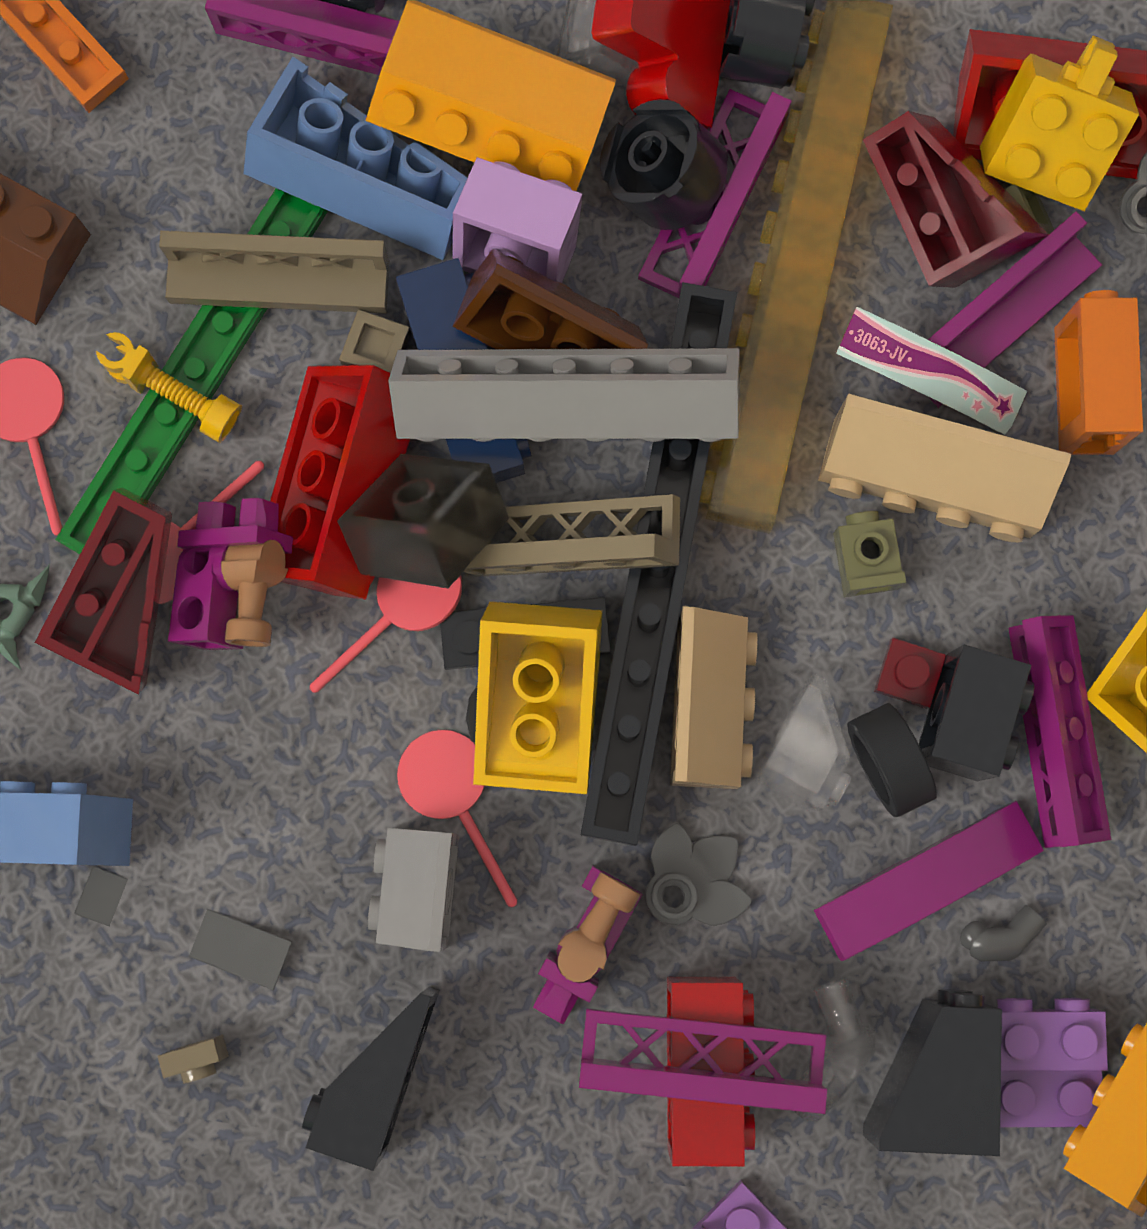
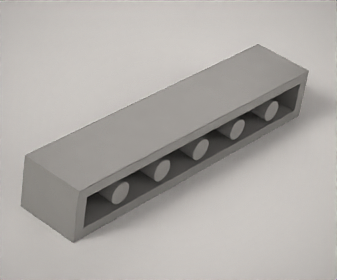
(566, 394)

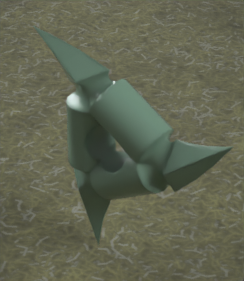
(24, 601)

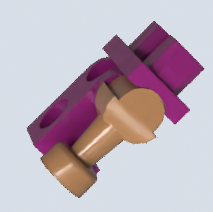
(227, 567)
(586, 946)

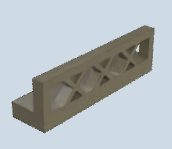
(276, 271)
(576, 551)

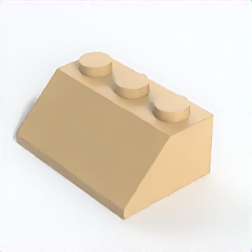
(712, 699)

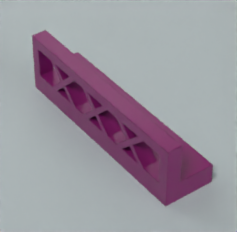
(308, 29)
(734, 194)
(1020, 296)
(1061, 733)
(704, 1084)

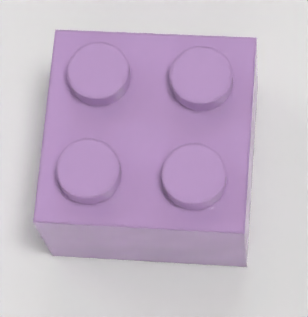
(516, 217)

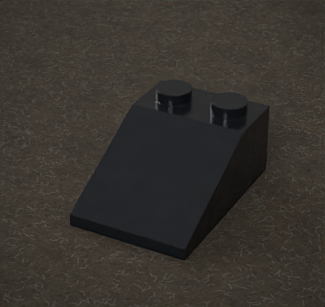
(361, 1106)

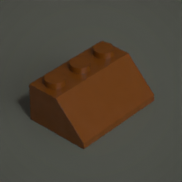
(35, 249)
(525, 310)

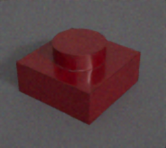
(910, 673)

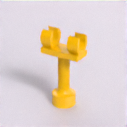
(142, 371)

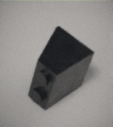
(943, 1081)

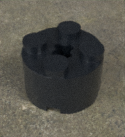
(765, 41)
(664, 166)

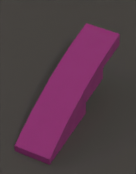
(928, 881)

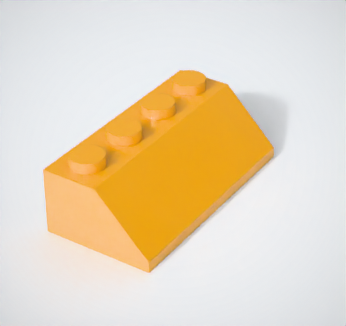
(489, 96)
(1114, 1144)

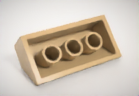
(942, 468)

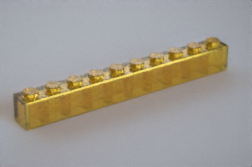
(799, 260)

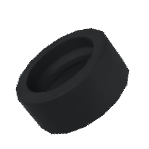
(892, 760)

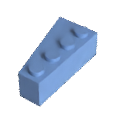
(328, 155)
(63, 825)

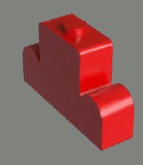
(674, 46)

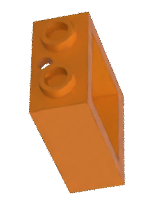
(1098, 375)

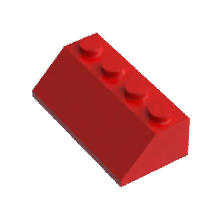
(992, 64)
(332, 455)

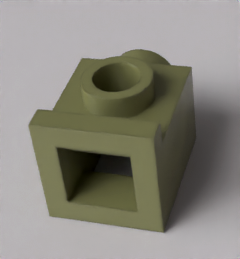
(865, 575)

